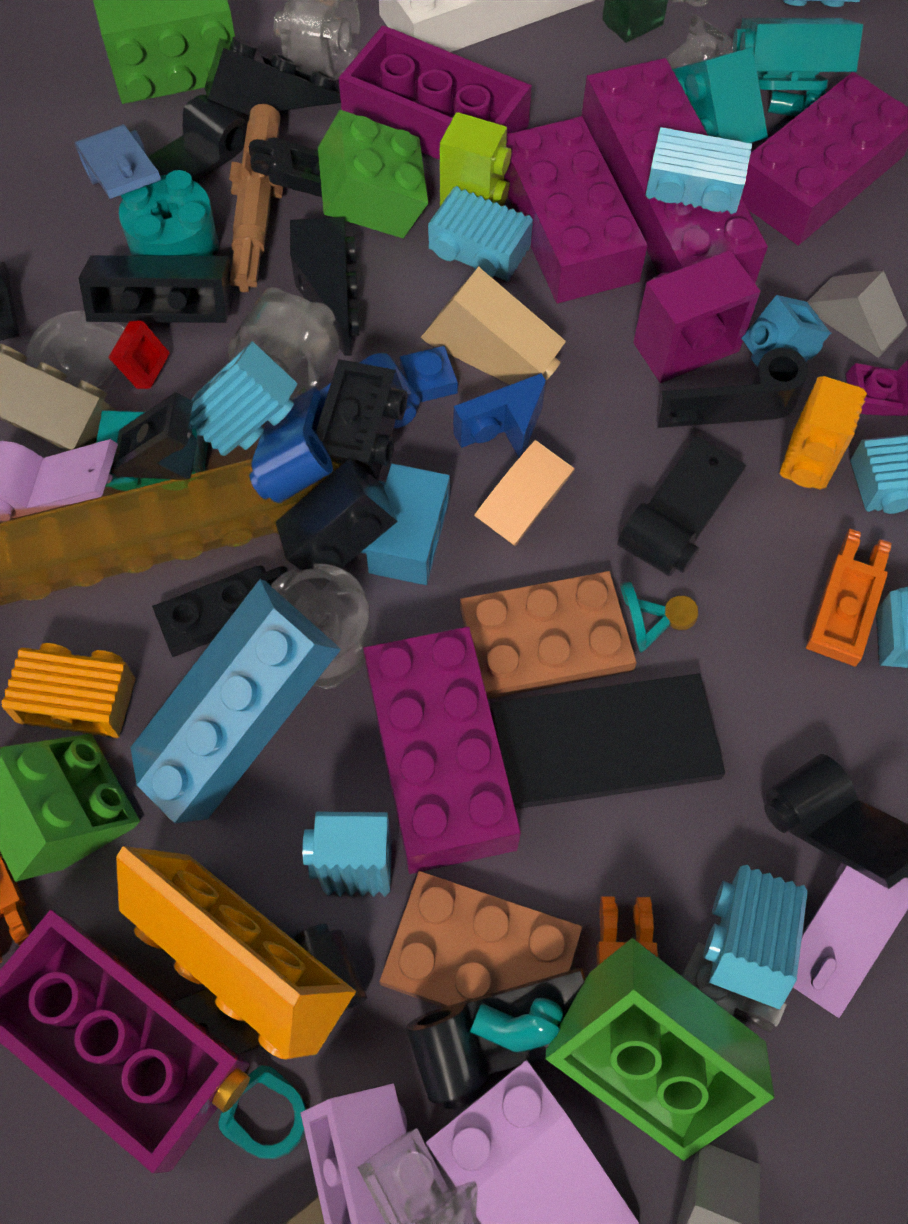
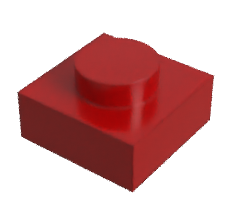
(139, 355)

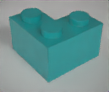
(726, 95)

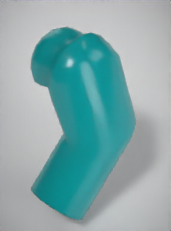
(790, 103)
(519, 1032)

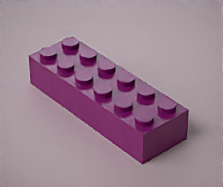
(625, 119)

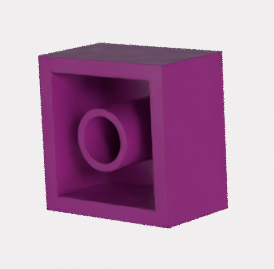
(695, 315)

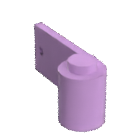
(41, 484)
(847, 937)

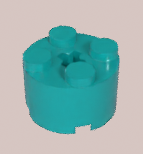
(169, 218)

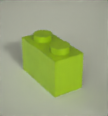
(474, 158)

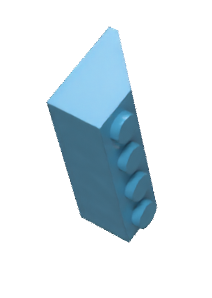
(229, 705)

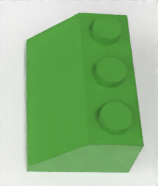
(661, 1052)

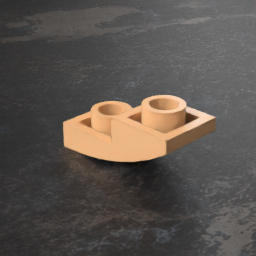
(524, 492)

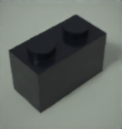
(336, 519)

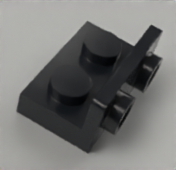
(362, 415)

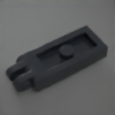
(287, 164)
(201, 613)

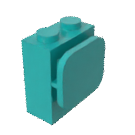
(796, 49)

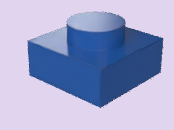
(429, 373)

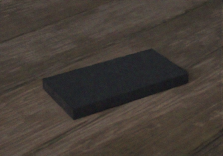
(607, 740)

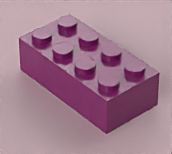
(423, 87)
(825, 157)
(579, 217)
(441, 750)
(111, 1042)

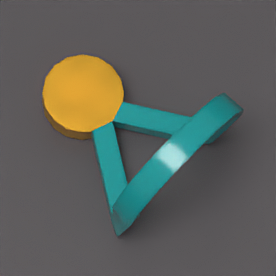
(679, 613)
(227, 1100)

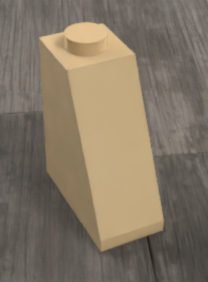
(495, 332)

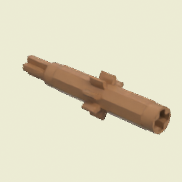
(253, 201)

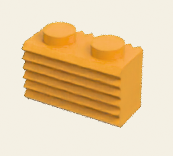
(822, 432)
(69, 690)

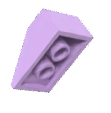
(527, 1159)

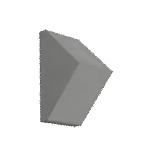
(861, 309)
(721, 1189)

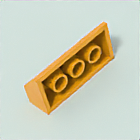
(231, 951)

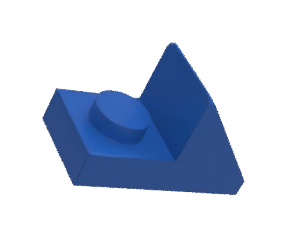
(506, 410)

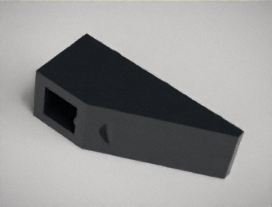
(245, 79)
(321, 273)

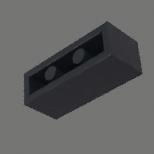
(156, 289)

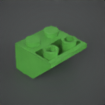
(58, 804)

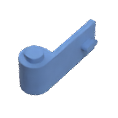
(116, 161)

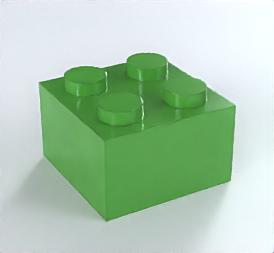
(372, 174)

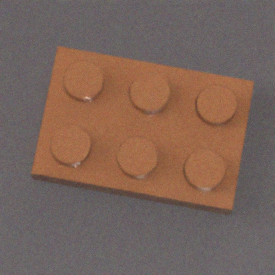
(548, 634)
(472, 944)

